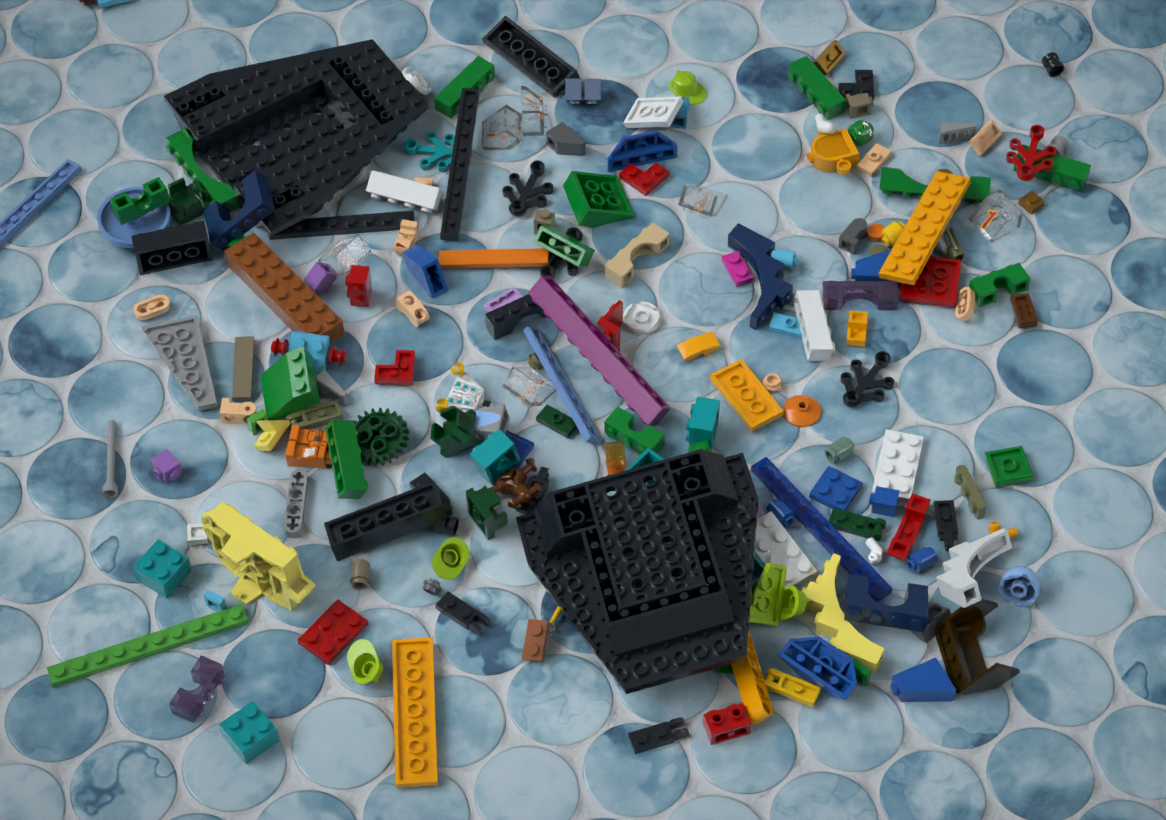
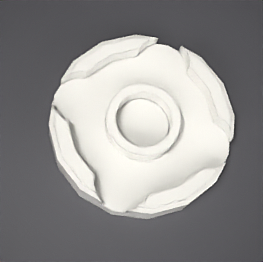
(416, 80)
(641, 318)

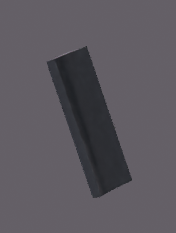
(529, 56)
(385, 521)

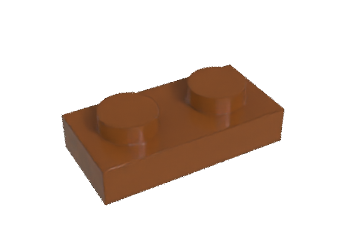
(535, 640)

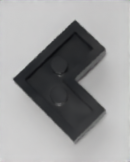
(863, 84)

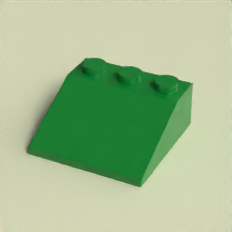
(597, 198)
(290, 384)

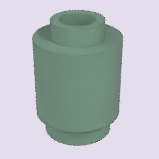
(839, 450)

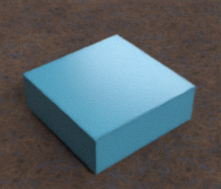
(214, 601)

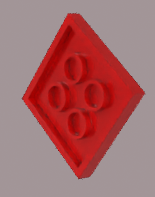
(935, 284)

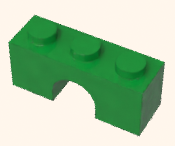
(153, 197)
(1011, 278)
(619, 427)

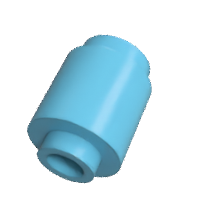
(787, 257)

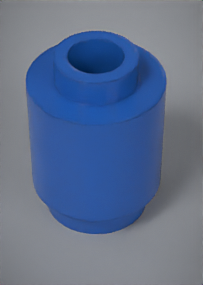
(781, 512)
(921, 559)

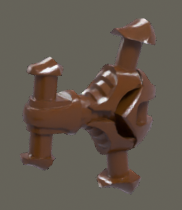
(513, 483)

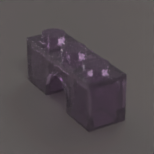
(191, 703)

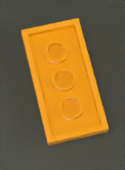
(746, 395)

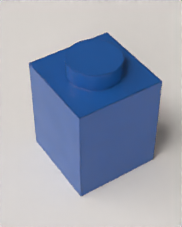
(884, 501)

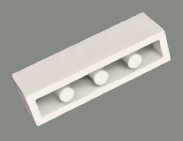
(404, 191)
(813, 325)

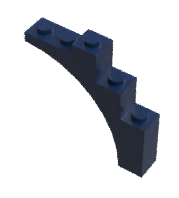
(769, 271)

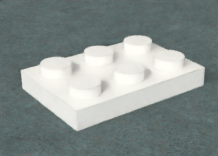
(653, 112)

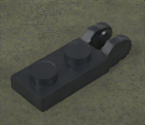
(462, 613)
(657, 735)

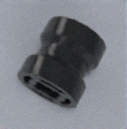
(1053, 65)
(447, 526)

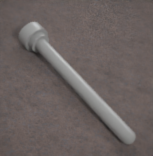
(110, 489)

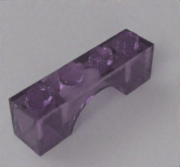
(881, 293)

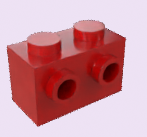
(359, 286)
(726, 723)

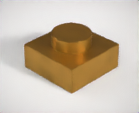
(1031, 202)

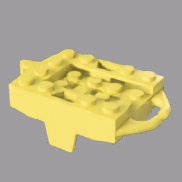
(257, 558)

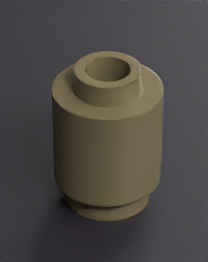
(360, 574)

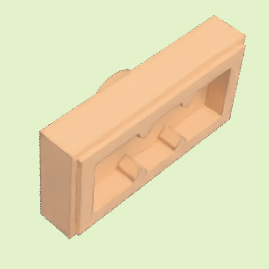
(985, 137)
(873, 159)

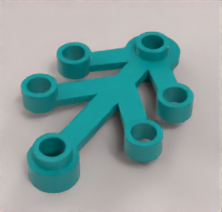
(440, 151)

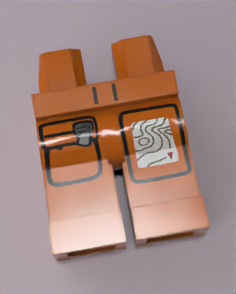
(307, 448)

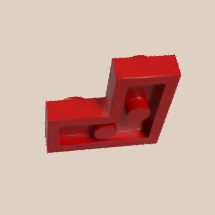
(644, 181)
(397, 374)

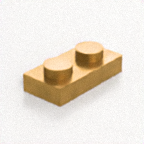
(829, 57)

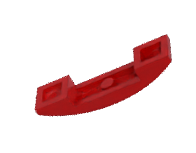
(909, 527)

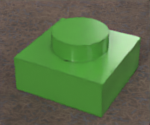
(252, 424)

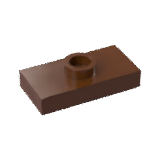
(1023, 310)

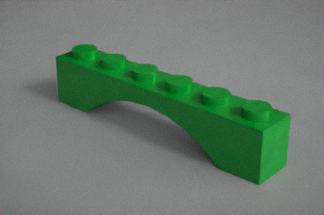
(183, 150)
(896, 180)

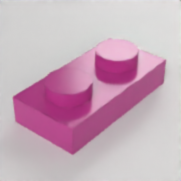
(737, 269)

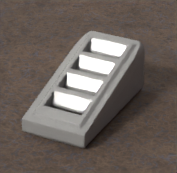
(956, 131)
(331, 388)

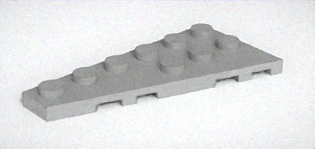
(183, 351)

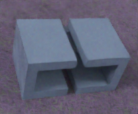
(573, 91)

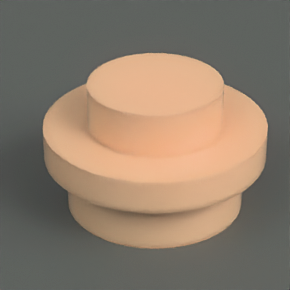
(772, 382)

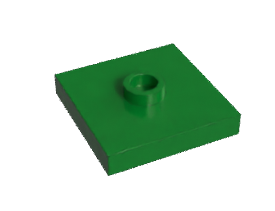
(1008, 466)

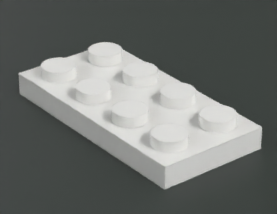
(898, 463)
(778, 547)

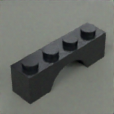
(503, 319)

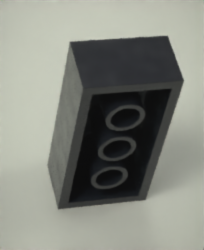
(172, 247)

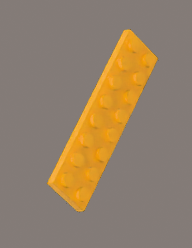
(924, 228)
(414, 713)

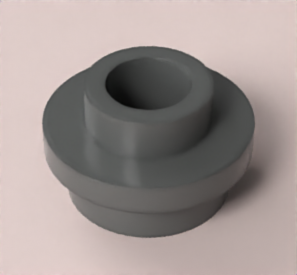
(432, 587)

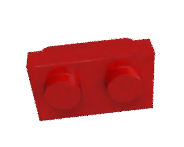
(610, 324)

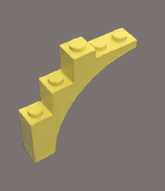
(831, 620)

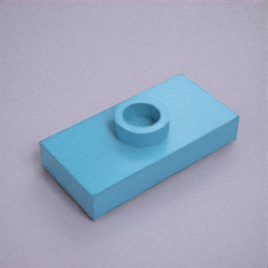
(785, 325)

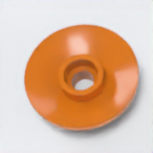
(802, 416)

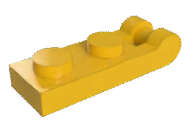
(792, 687)

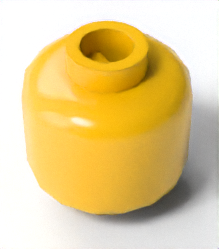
(892, 233)

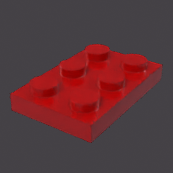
(332, 632)

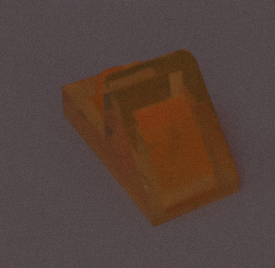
(615, 457)

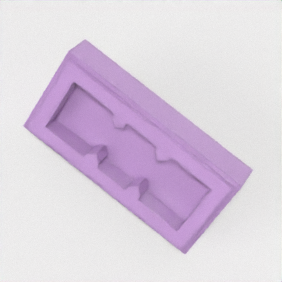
(503, 299)

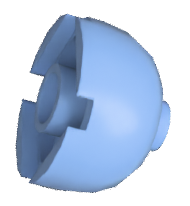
(1020, 586)

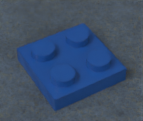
(835, 489)

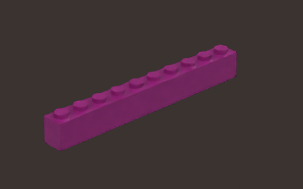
(599, 351)

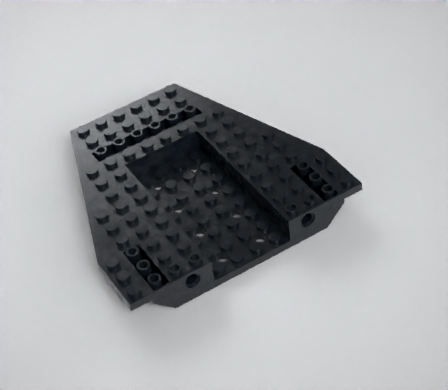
(362, 112)
(671, 622)

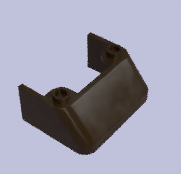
(962, 653)

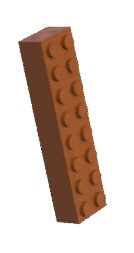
(282, 289)

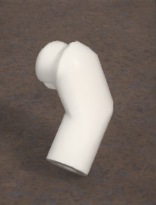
(824, 126)
(876, 551)

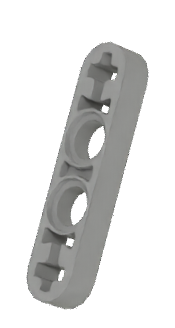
(298, 503)

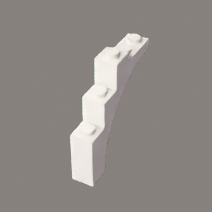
(965, 562)

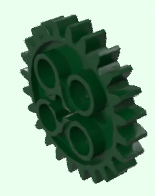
(380, 437)

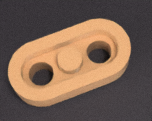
(965, 304)
(151, 307)

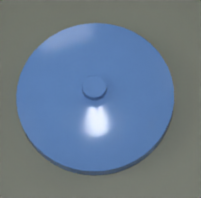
(121, 234)

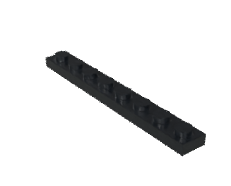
(345, 225)

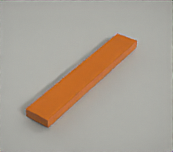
(493, 258)

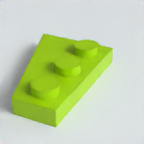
(768, 595)

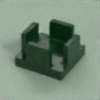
(186, 201)
(456, 431)
(481, 510)

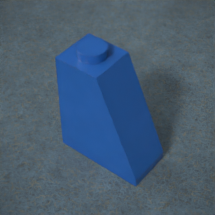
(869, 267)
(425, 270)
(923, 684)

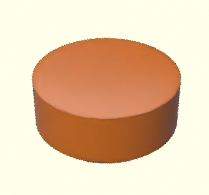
(874, 232)

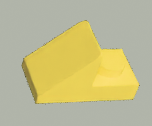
(272, 433)

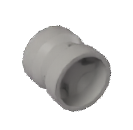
(1060, 143)

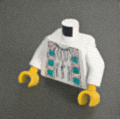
(465, 393)

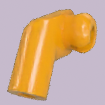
(995, 526)

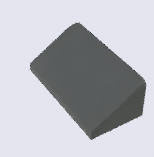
(935, 615)

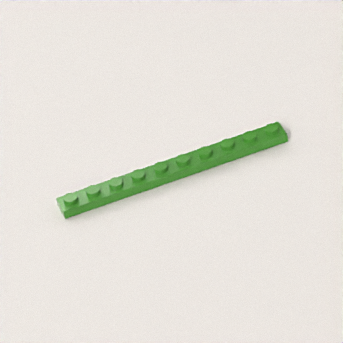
(147, 645)

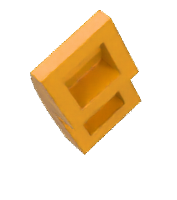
(857, 328)
(695, 346)

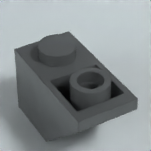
(565, 141)

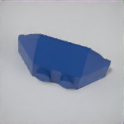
(641, 150)
(821, 665)

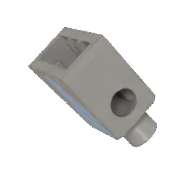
(489, 421)

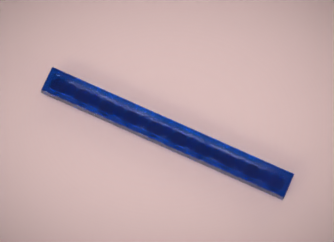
(820, 527)

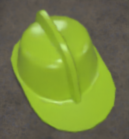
(686, 85)
(450, 558)
(793, 603)
(364, 662)

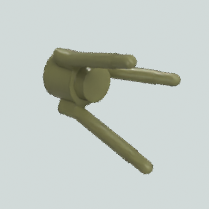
(953, 251)

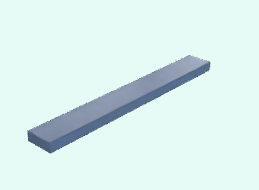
(37, 199)
(562, 386)

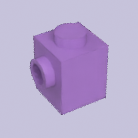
(321, 277)
(166, 466)

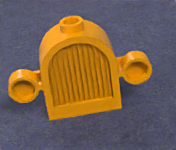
(833, 152)

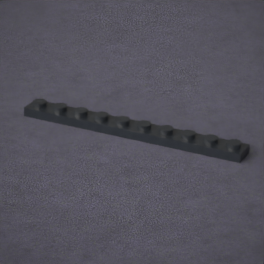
(460, 164)

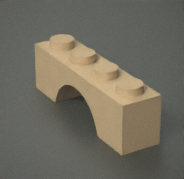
(650, 241)

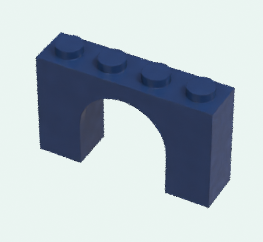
(256, 208)
(863, 609)

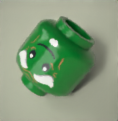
(861, 132)

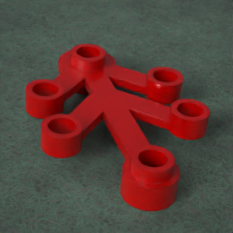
(1026, 171)

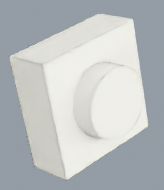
(196, 534)

